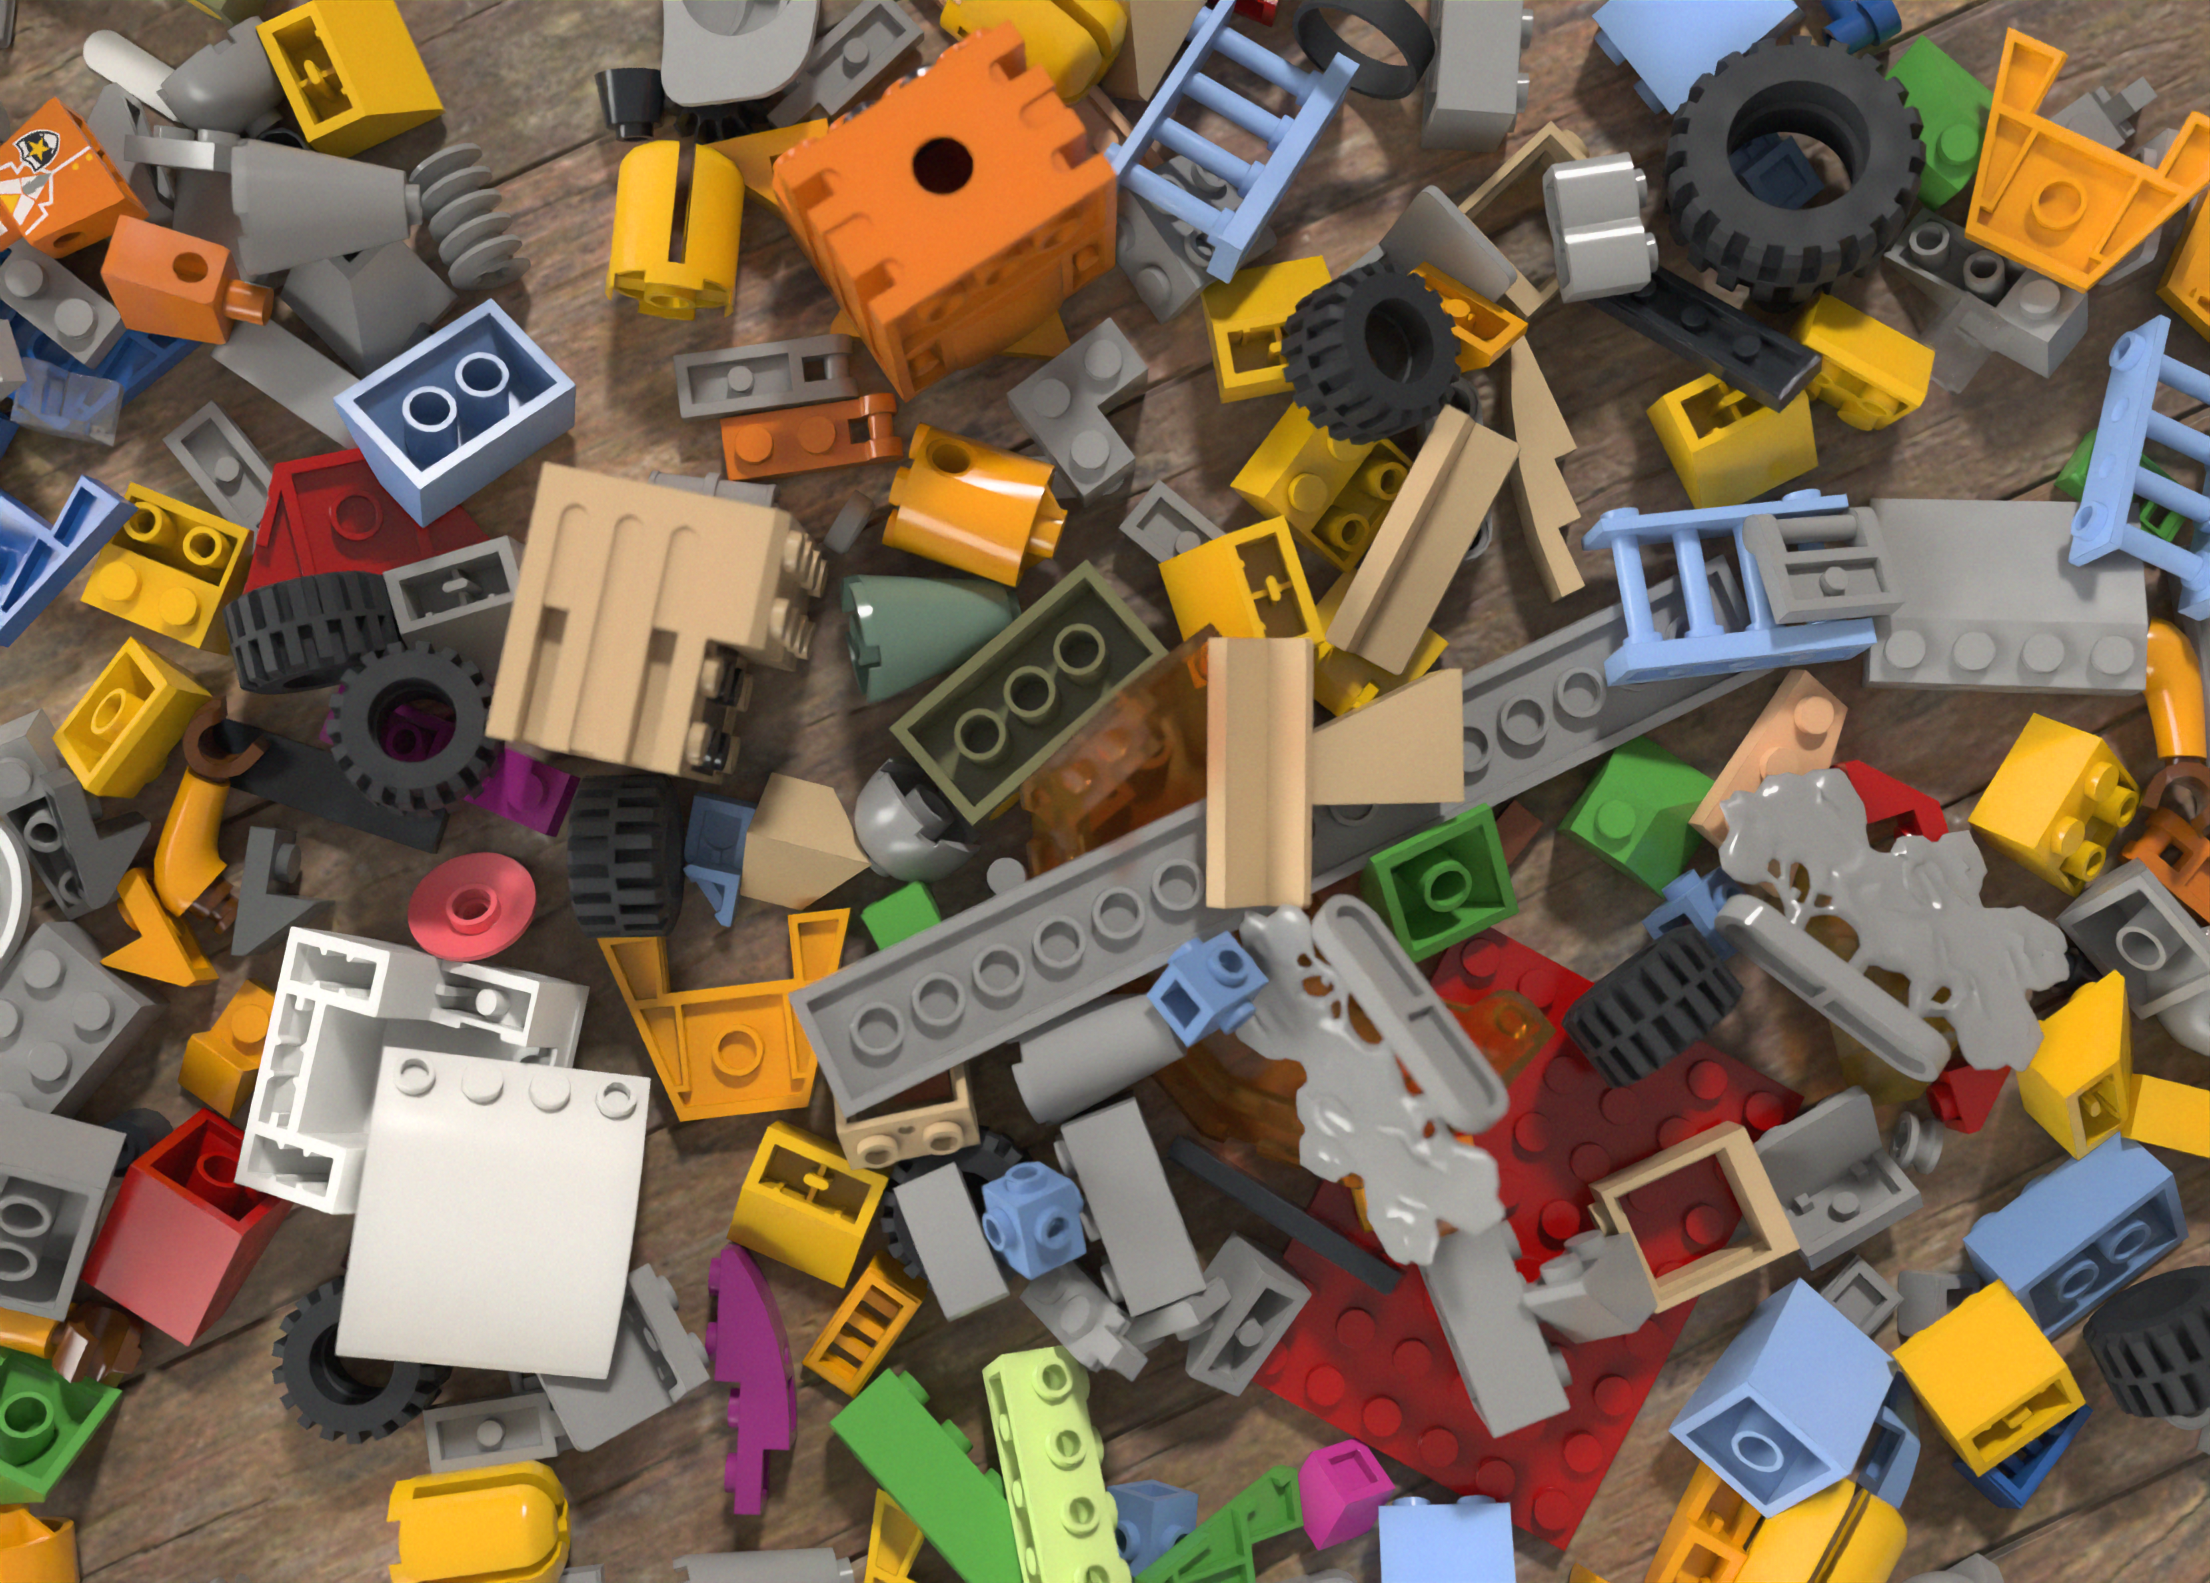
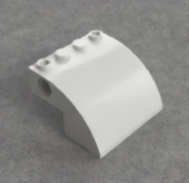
(327, 1036)
(494, 1215)

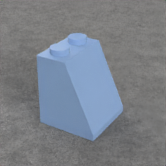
(1682, 39)
(1787, 1401)
(1446, 1541)

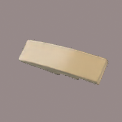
(1537, 485)

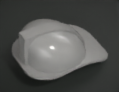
(734, 48)

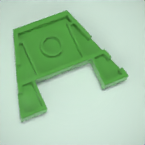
(1223, 1543)

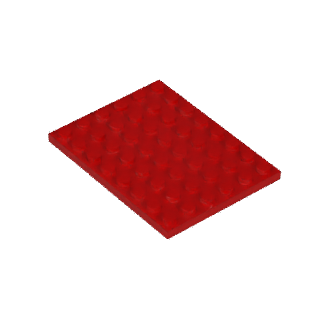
(1384, 1361)

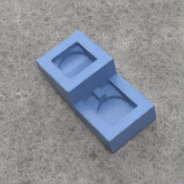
(1775, 171)

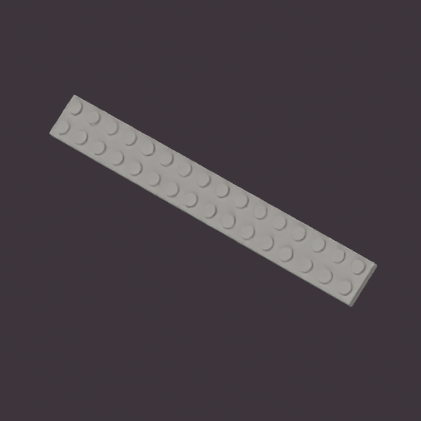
(1145, 893)

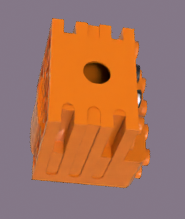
(952, 210)

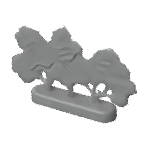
(1912, 916)
(1355, 1093)

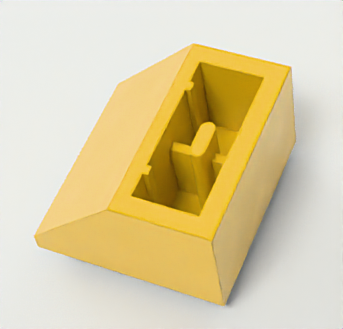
(350, 73)
(1248, 324)
(1866, 365)
(1731, 444)
(1324, 487)
(173, 570)
(1244, 586)
(2057, 803)
(2083, 1068)
(807, 1204)
(1988, 1377)

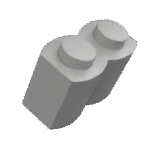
(1598, 227)

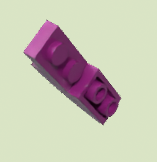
(520, 791)
(754, 1350)

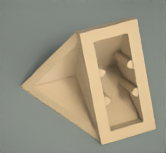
(1151, 41)
(799, 844)

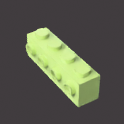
(1053, 1468)

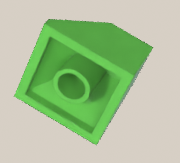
(1953, 116)
(1639, 813)
(1441, 884)
(44, 1424)

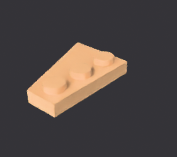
(1791, 736)

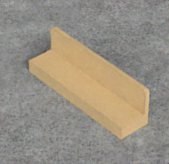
(1423, 541)
(1259, 772)

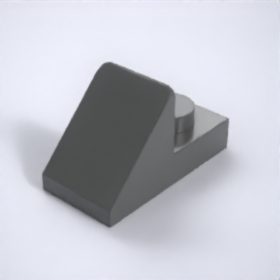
(97, 851)
(264, 902)

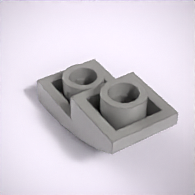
(951, 1242)

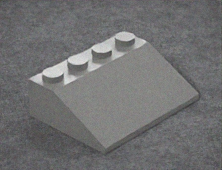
(2003, 606)

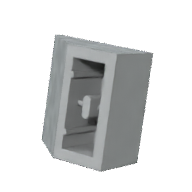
(460, 601)

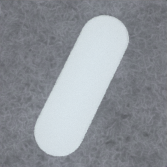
(129, 67)

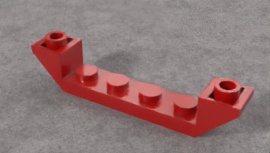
(1960, 1093)

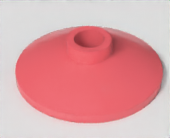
(467, 887)

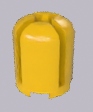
(1067, 37)
(644, 224)
(481, 1525)
(1828, 1540)

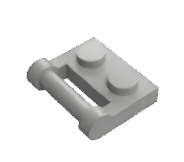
(1825, 581)

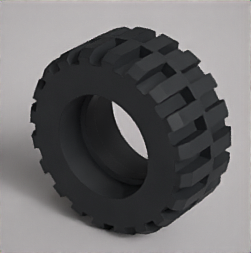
(1809, 94)

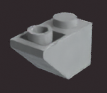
(1593, 1288)

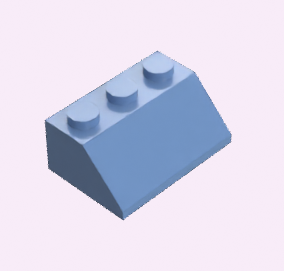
(457, 411)
(2080, 1232)

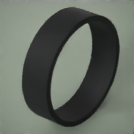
(1391, 17)

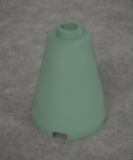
(918, 627)

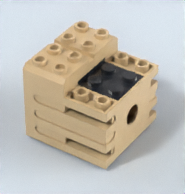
(644, 622)

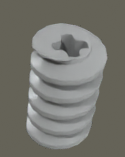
(463, 221)

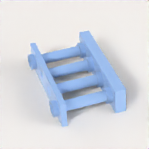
(1258, 184)
(2116, 474)
(1706, 646)

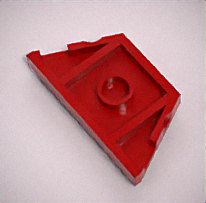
(338, 517)

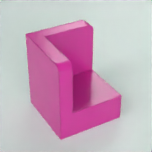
(1341, 1492)

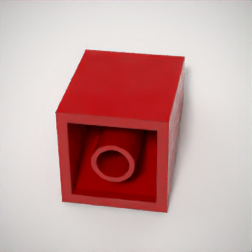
(184, 1230)

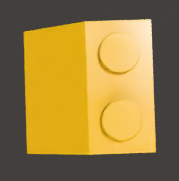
(129, 721)

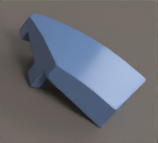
(717, 849)
(1897, 1448)

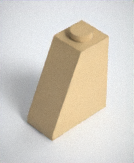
(1395, 747)

